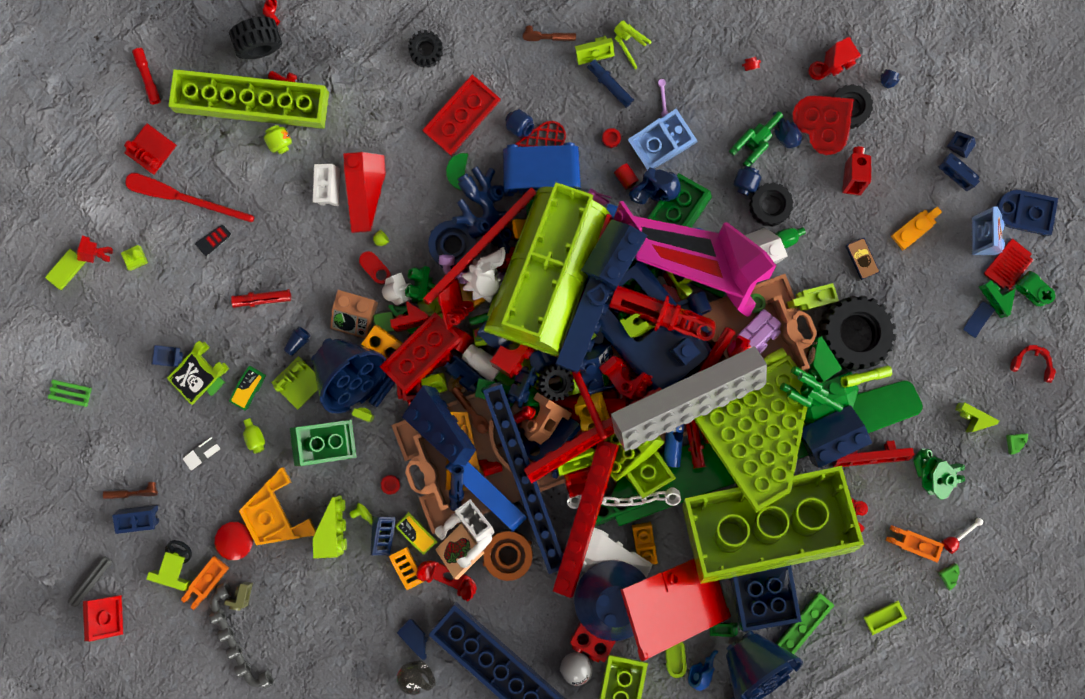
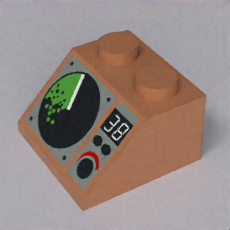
(353, 314)

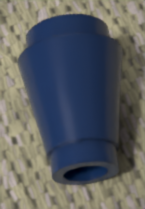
(297, 340)

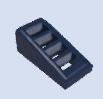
(376, 528)

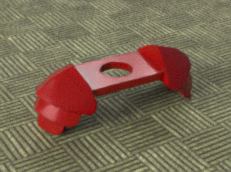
(434, 570)

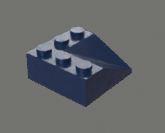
(766, 599)

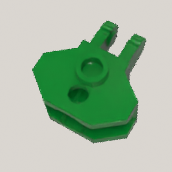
(942, 477)

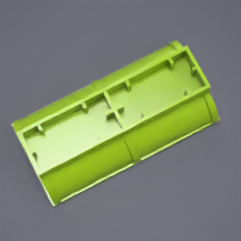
(545, 269)

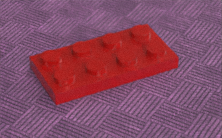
(461, 115)
(420, 353)

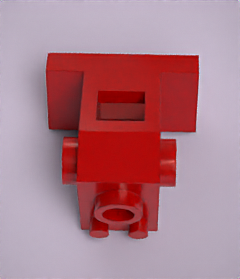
(619, 371)

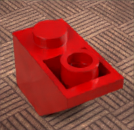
(840, 56)

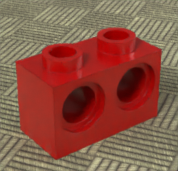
(589, 645)

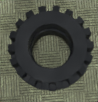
(255, 38)

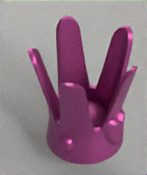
(598, 197)

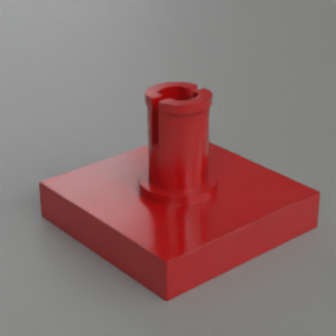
(102, 618)

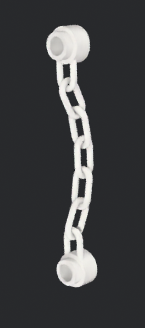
(672, 498)

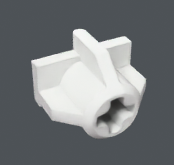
(395, 289)

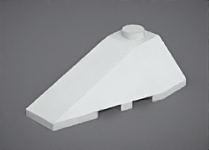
(604, 549)

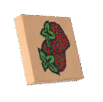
(456, 547)

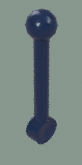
(602, 389)

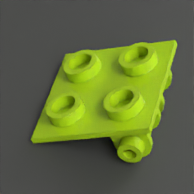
(296, 383)

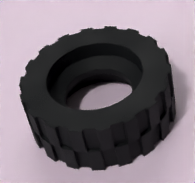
(864, 100)
(785, 204)

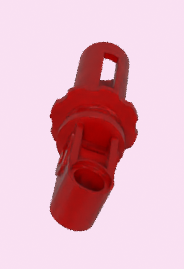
(662, 313)

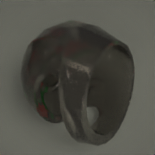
(411, 680)

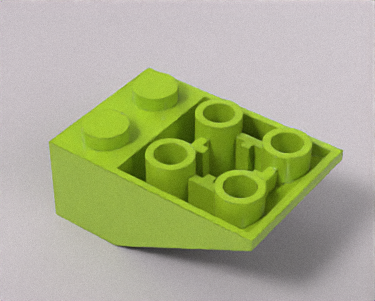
(630, 459)
(328, 538)

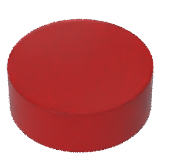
(611, 138)
(390, 484)

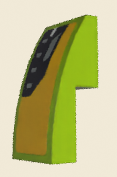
(416, 533)

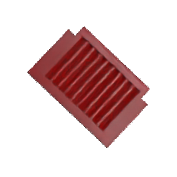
(1009, 265)

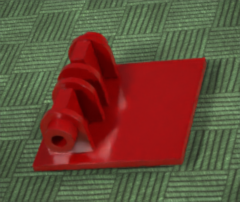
(149, 148)
(452, 304)

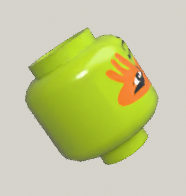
(277, 139)

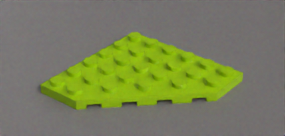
(760, 436)

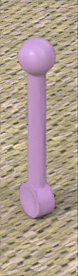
(661, 83)

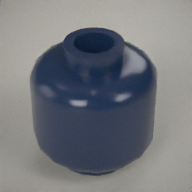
(519, 123)
(747, 180)

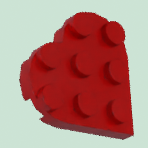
(825, 121)

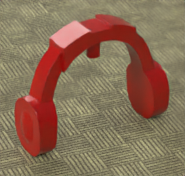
(1049, 372)

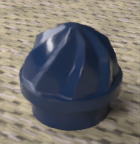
(889, 78)

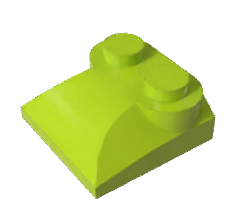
(650, 475)

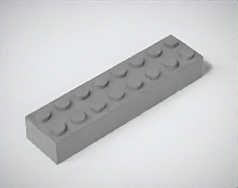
(689, 398)

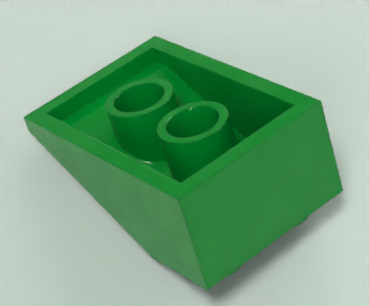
(322, 443)

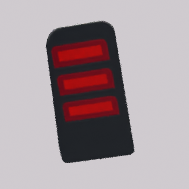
(213, 240)

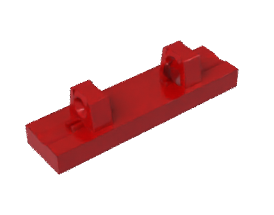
(888, 455)

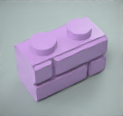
(761, 330)

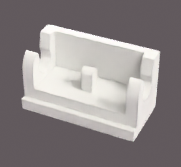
(326, 184)

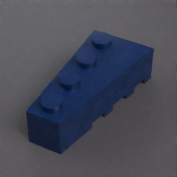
(438, 426)

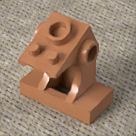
(546, 421)

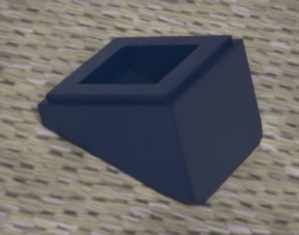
(962, 144)

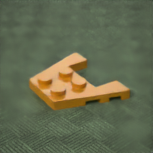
(266, 517)

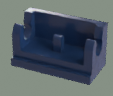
(135, 519)

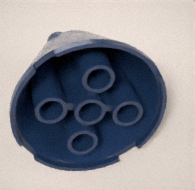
(346, 374)
(600, 601)
(757, 665)

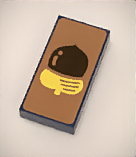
(862, 258)

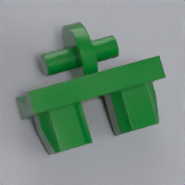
(422, 284)

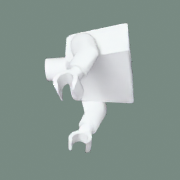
(475, 524)

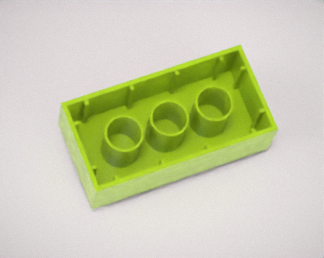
(798, 528)

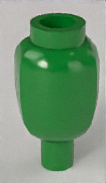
(790, 236)

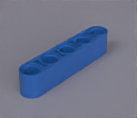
(490, 496)

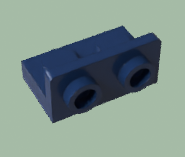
(959, 172)

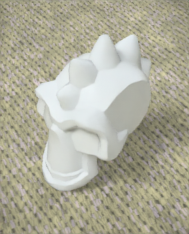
(483, 276)

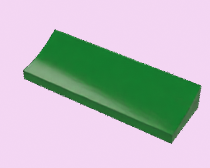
(682, 210)

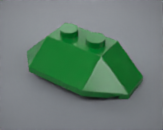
(837, 392)

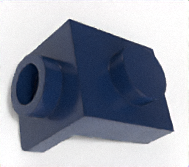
(166, 356)

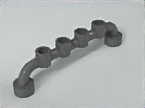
(235, 650)

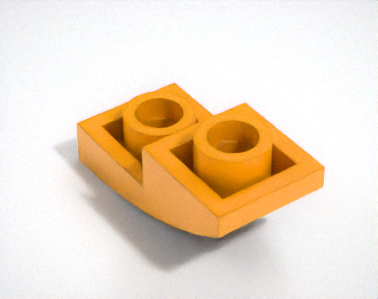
(645, 542)

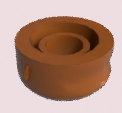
(508, 571)

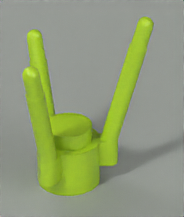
(626, 31)

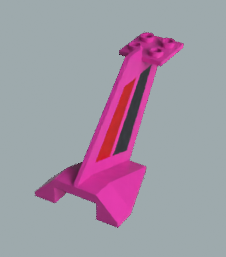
(713, 259)

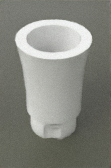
(480, 361)

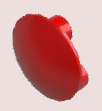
(233, 541)

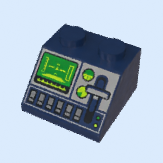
(596, 358)

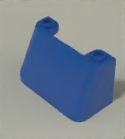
(540, 167)

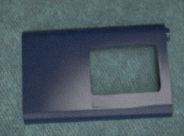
(652, 352)

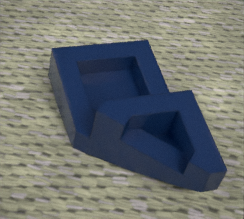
(414, 638)

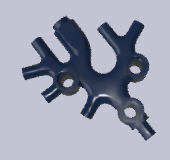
(485, 198)

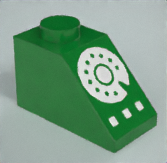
(821, 360)

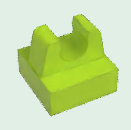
(134, 257)

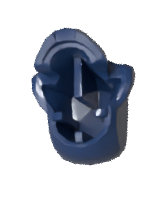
(656, 185)

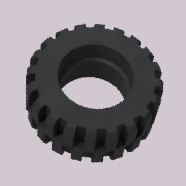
(880, 326)

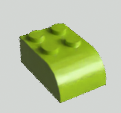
(623, 678)

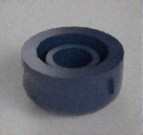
(445, 231)

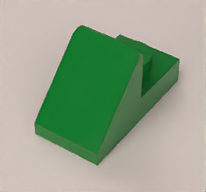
(1000, 302)

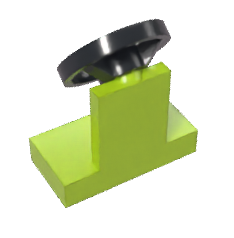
(171, 567)

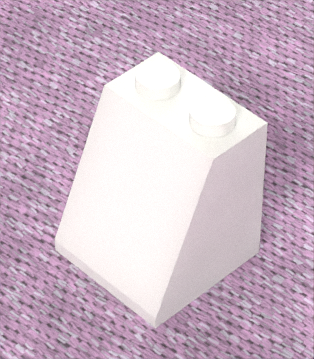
(770, 243)

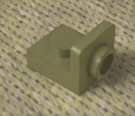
(243, 595)

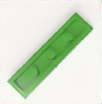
(811, 618)

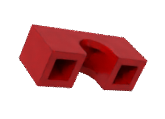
(510, 361)

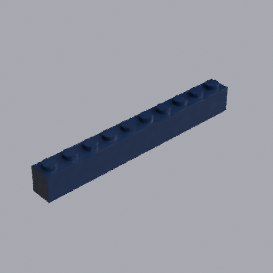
(518, 462)

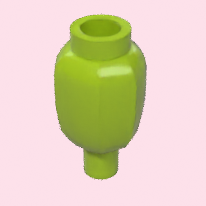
(253, 437)

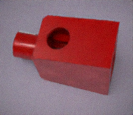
(857, 172)

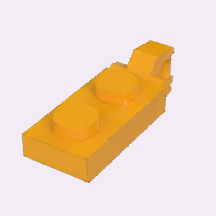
(915, 228)

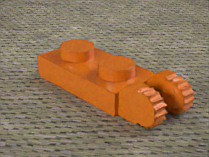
(917, 544)
(206, 581)

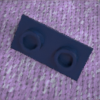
(458, 368)
(521, 393)

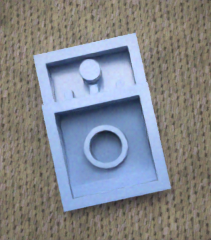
(662, 140)

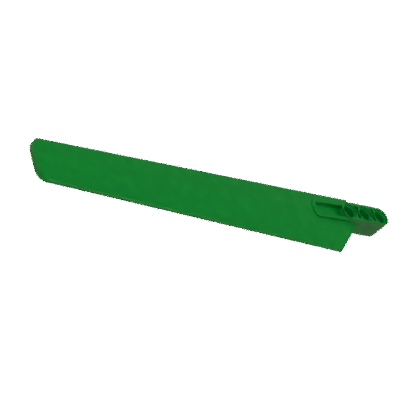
(874, 407)

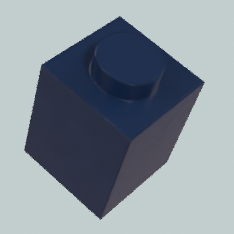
(684, 351)

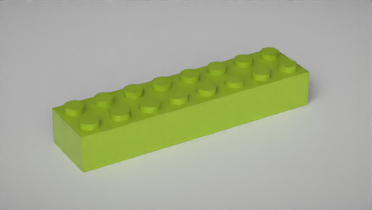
(249, 99)

